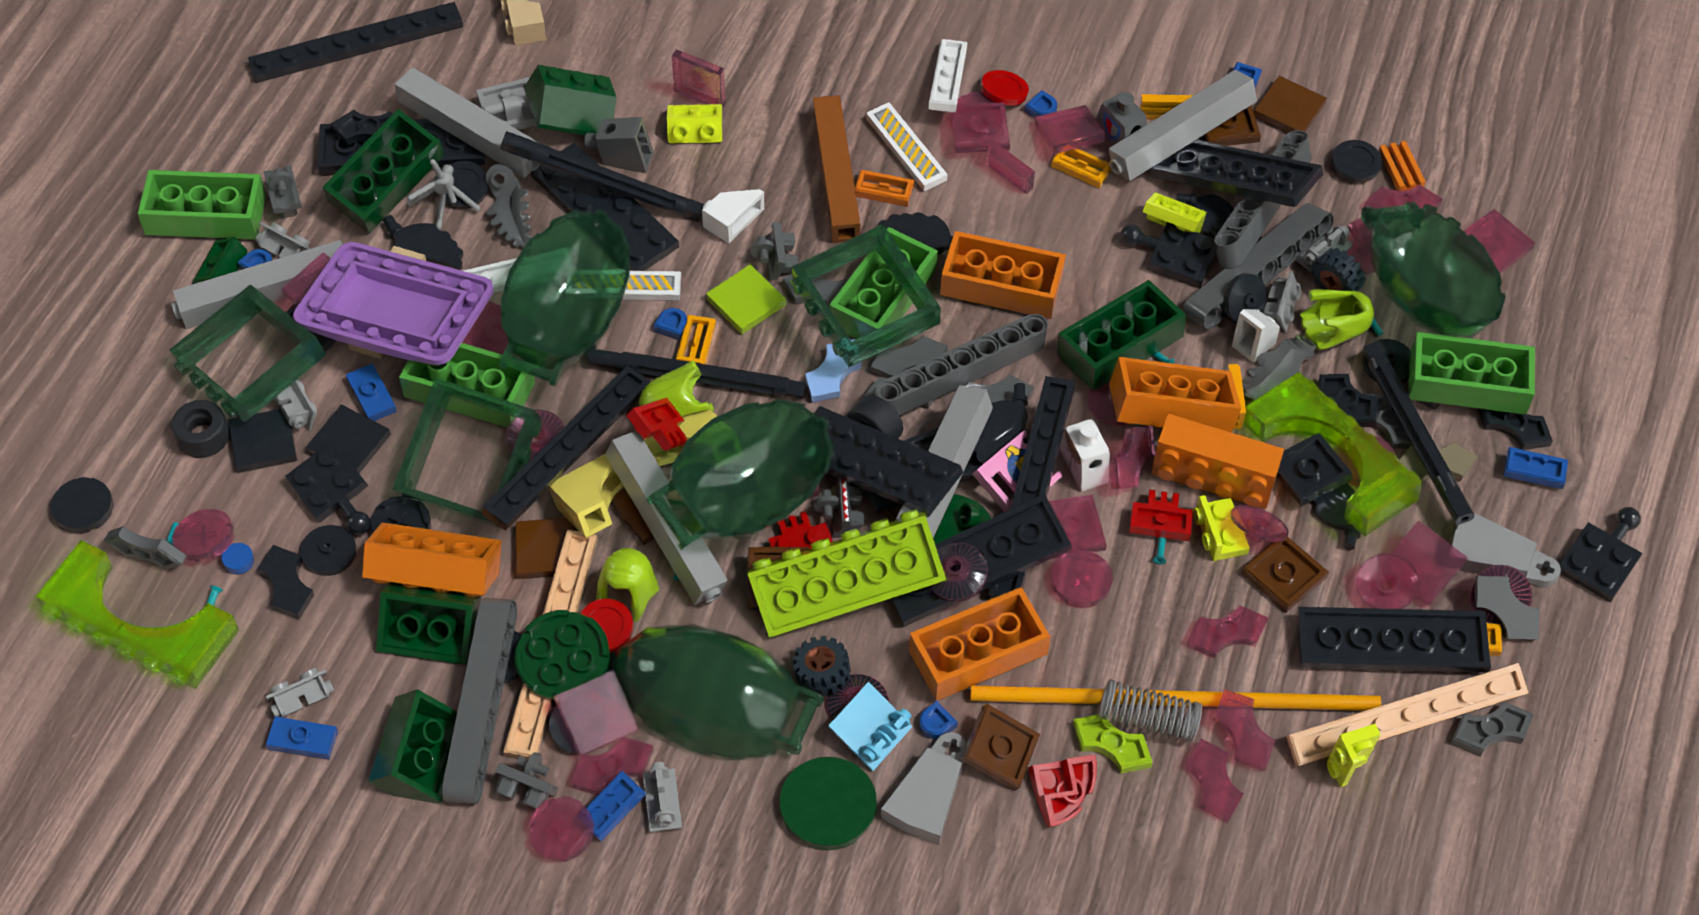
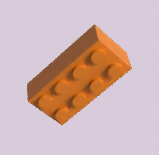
(1002, 274)
(1151, 390)
(1217, 461)
(431, 559)
(979, 643)

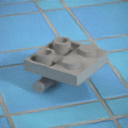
(508, 103)

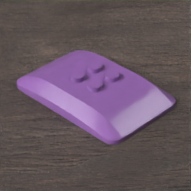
(393, 303)

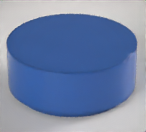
(238, 558)

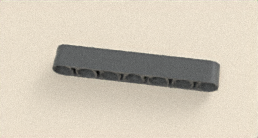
(1253, 215)
(1265, 260)
(964, 363)
(480, 701)

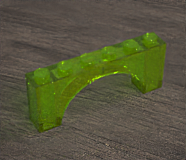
(1301, 408)
(179, 650)

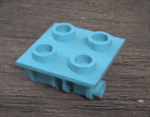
(871, 726)

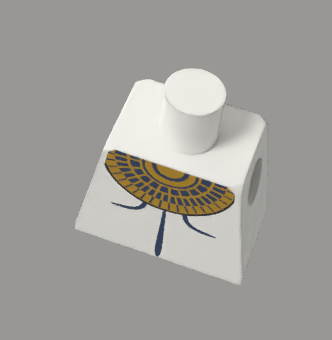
(1080, 447)

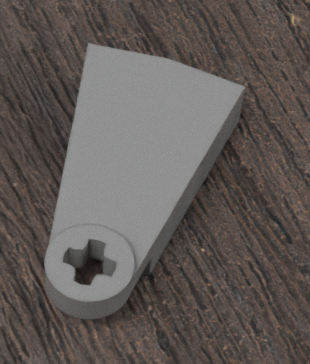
(1492, 544)
(926, 793)

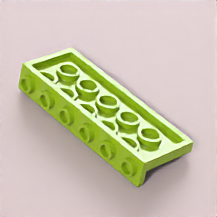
(846, 573)

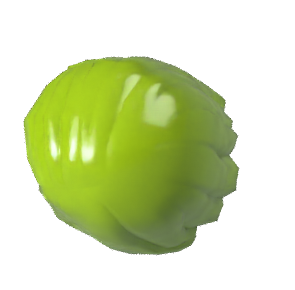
(1336, 317)
(678, 388)
(631, 571)

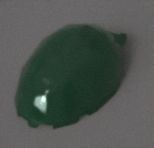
(1433, 269)
(539, 303)
(744, 472)
(712, 691)

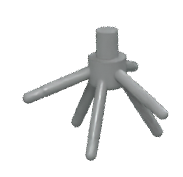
(442, 185)

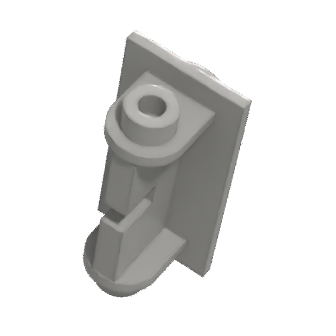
(275, 237)
(1334, 239)
(1282, 300)
(300, 409)
(310, 686)
(662, 798)

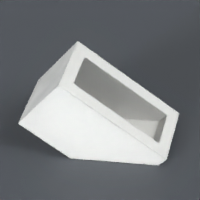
(732, 212)
(1254, 334)

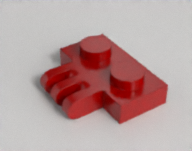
(660, 421)
(1161, 518)
(799, 534)

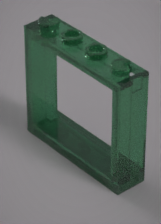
(223, 325)
(856, 351)
(426, 432)

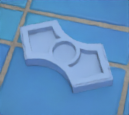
(826, 379)

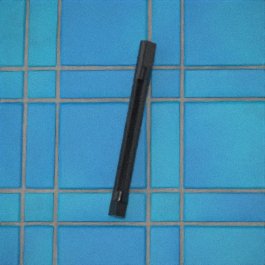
(601, 176)
(710, 374)
(1418, 434)

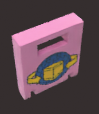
(1008, 465)

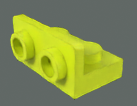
(694, 123)
(1165, 209)
(1219, 532)
(1351, 752)

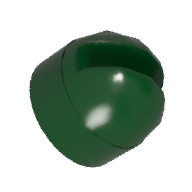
(970, 515)

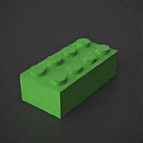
(202, 204)
(873, 293)
(475, 370)
(1472, 373)

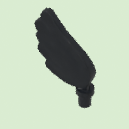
(1216, 207)
(927, 230)
(426, 240)
(1003, 425)
(1331, 510)

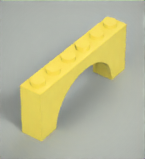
(588, 490)

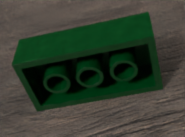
(383, 171)
(1127, 327)

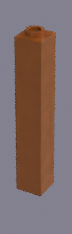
(836, 168)

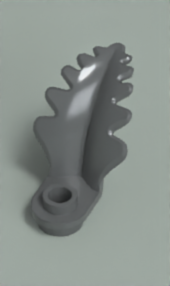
(508, 205)
(1277, 366)

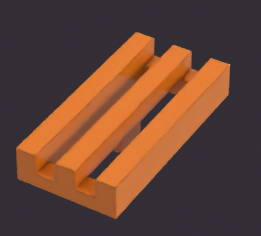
(1406, 166)
(882, 191)

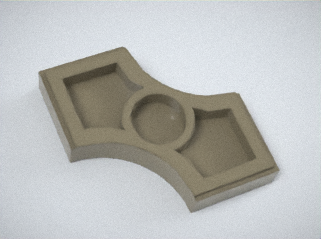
(1456, 457)

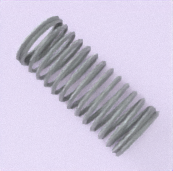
(1190, 723)

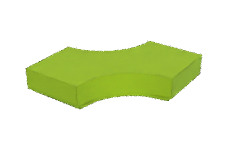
(1124, 749)

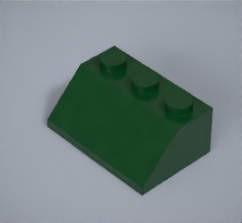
(569, 99)
(426, 623)
(414, 748)

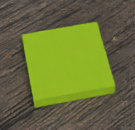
(746, 299)

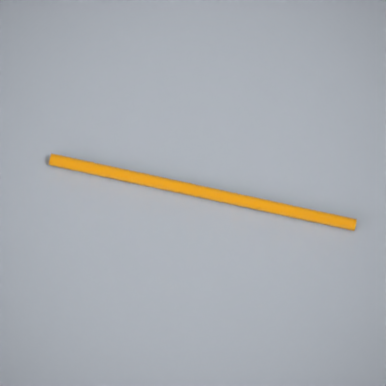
(1206, 698)

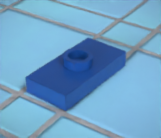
(371, 392)
(1535, 468)
(302, 738)
(614, 804)

